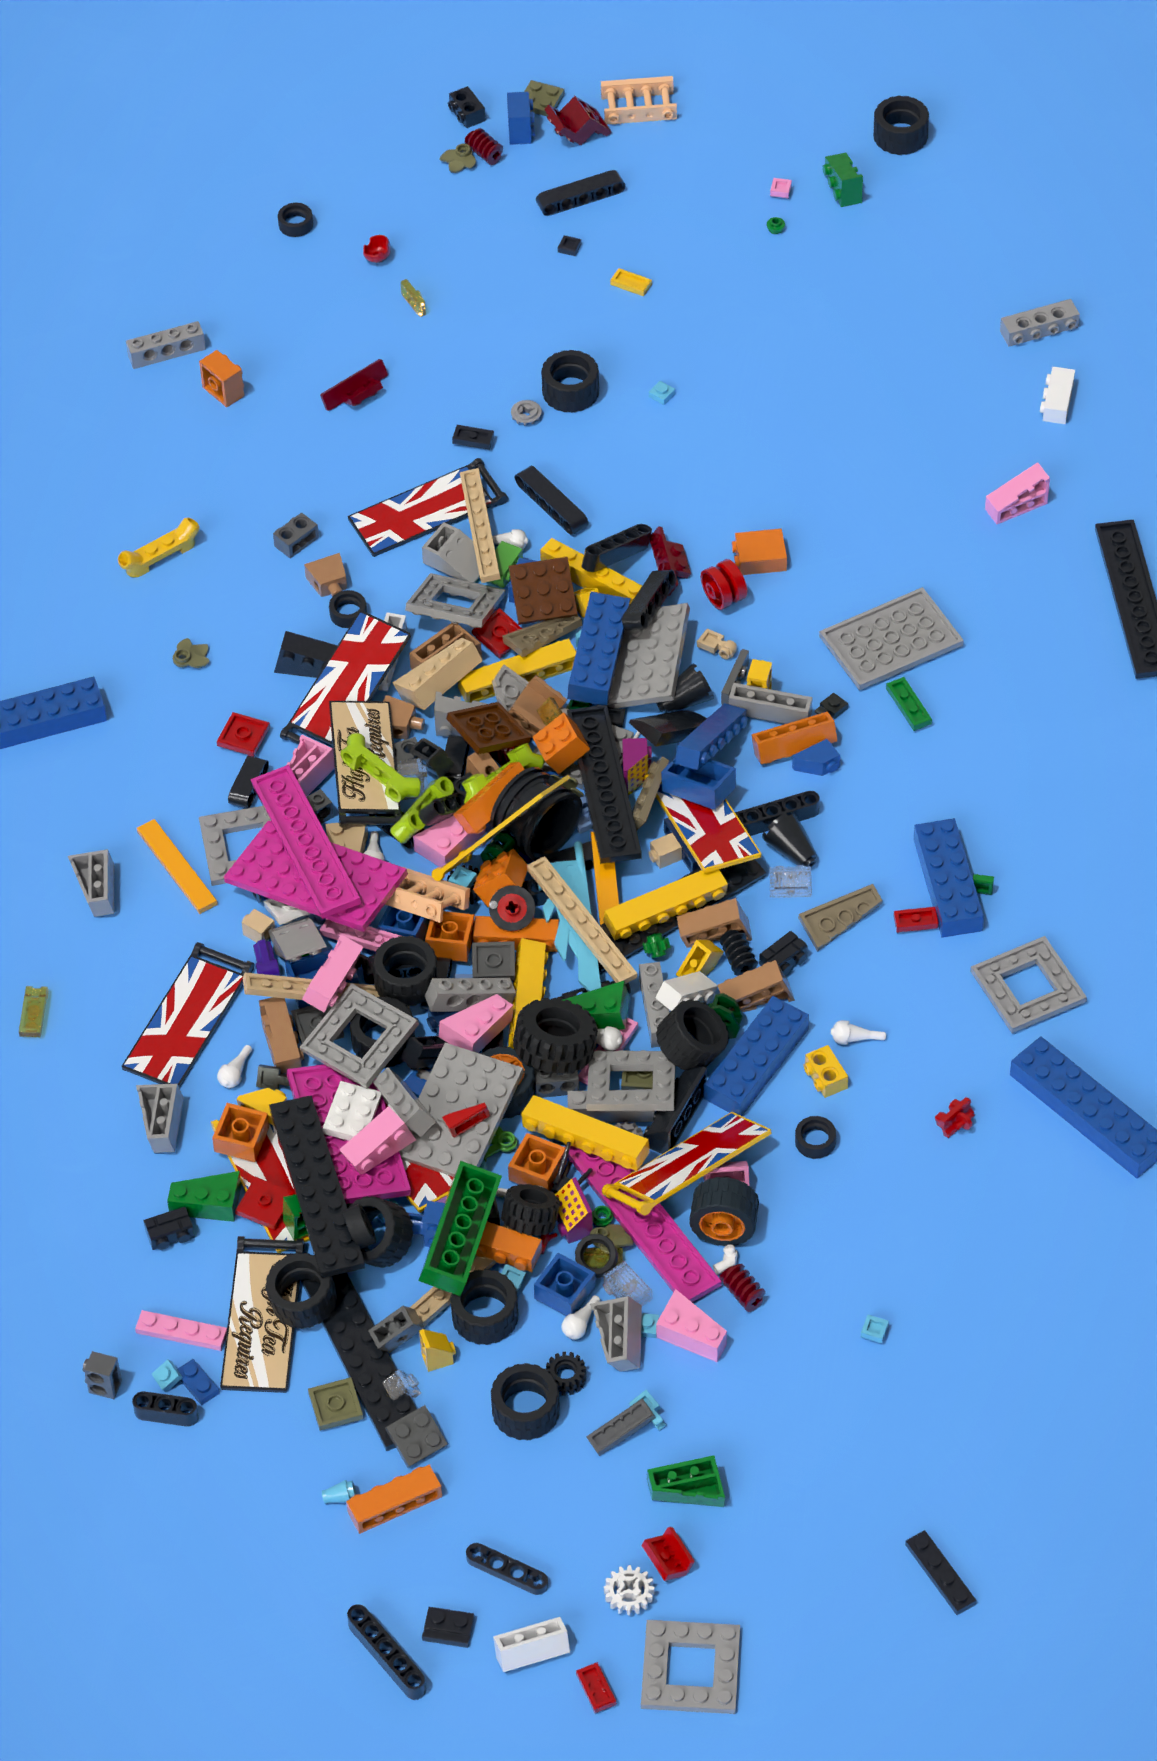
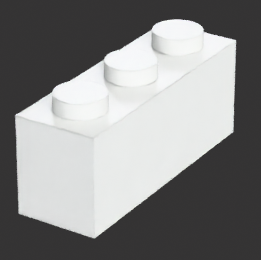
(1057, 395)
(687, 987)
(531, 1644)

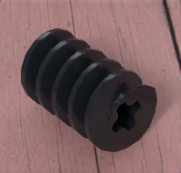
(738, 952)

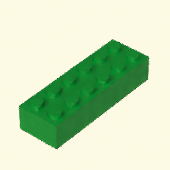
(460, 1228)

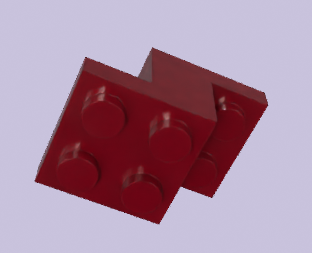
(577, 121)

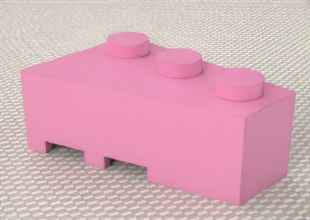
(333, 974)

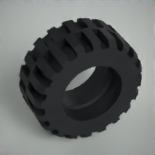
(555, 1036)

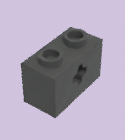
(396, 1329)

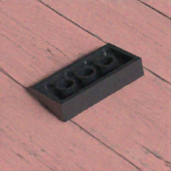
(668, 727)

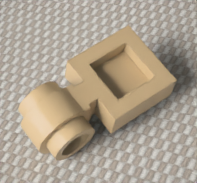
(713, 641)

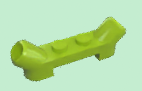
(520, 754)
(396, 785)
(410, 821)

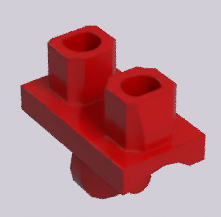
(958, 1117)

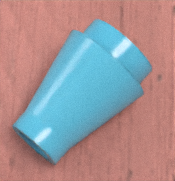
(339, 1493)

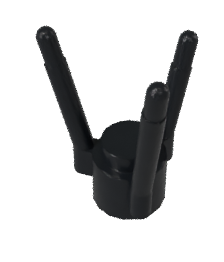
(562, 1179)

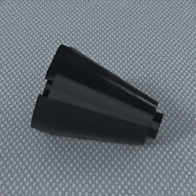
(690, 691)
(790, 840)

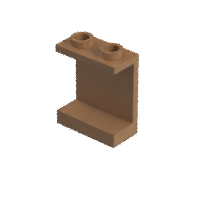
(531, 698)

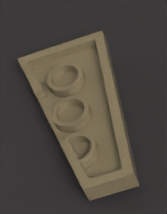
(538, 635)
(647, 795)
(836, 916)

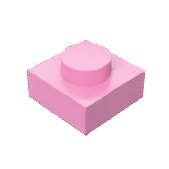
(781, 188)

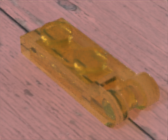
(33, 1011)

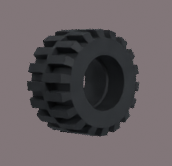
(530, 1209)

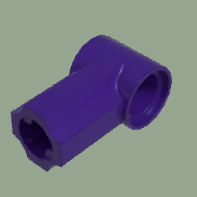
(265, 959)

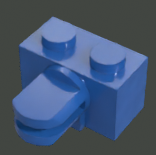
(426, 1224)

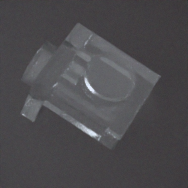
(401, 1383)

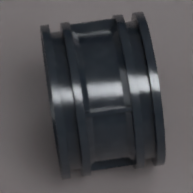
(544, 826)

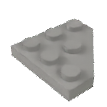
(508, 686)

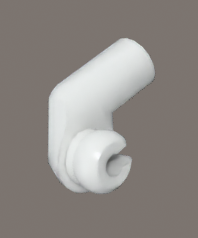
(729, 1259)

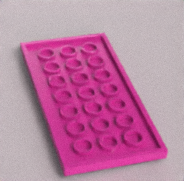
(269, 871)
(381, 1181)

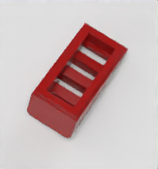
(465, 1119)

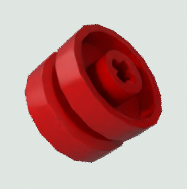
(723, 584)

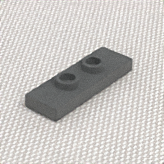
(737, 673)
(620, 1427)

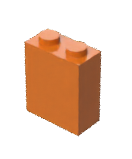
(760, 551)

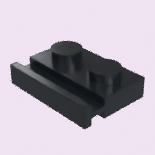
(448, 1627)

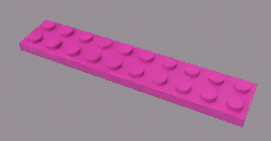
(306, 841)
(653, 1234)

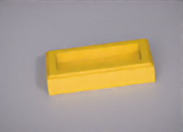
(631, 282)

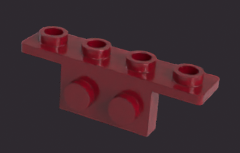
(356, 387)
(669, 555)

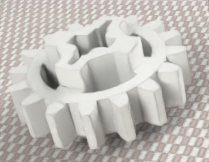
(629, 1590)

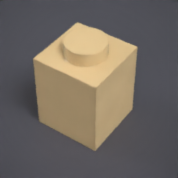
(665, 851)
(256, 926)

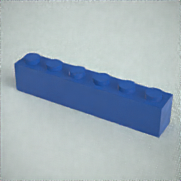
(711, 736)

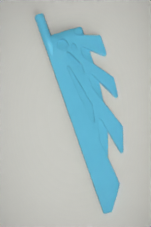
(575, 876)

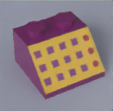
(635, 762)
(574, 1212)

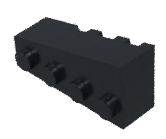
(303, 655)

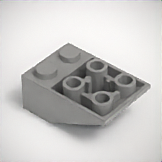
(451, 553)
(296, 940)

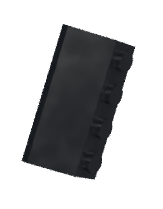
(670, 1125)

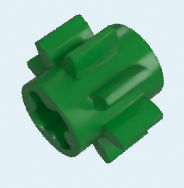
(656, 945)

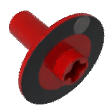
(512, 898)

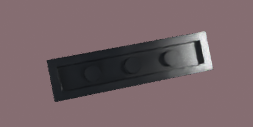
(940, 1572)

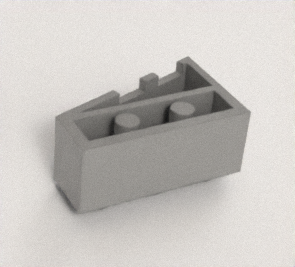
(442, 707)
(96, 880)
(161, 1114)
(620, 1331)

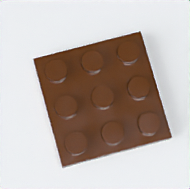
(542, 590)
(488, 728)

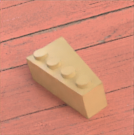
(438, 673)
(349, 836)

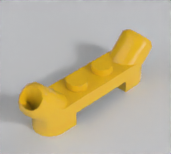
(181, 539)

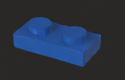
(198, 1382)

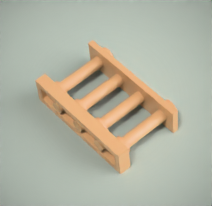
(638, 88)
(428, 897)

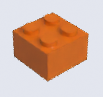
(222, 378)
(561, 743)
(500, 872)
(452, 936)
(240, 1132)
(536, 1162)

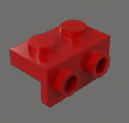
(668, 1555)

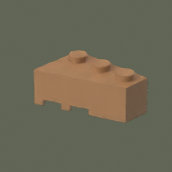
(439, 642)
(713, 922)
(757, 986)
(279, 1034)

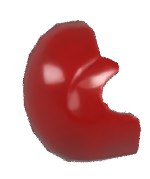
(377, 249)

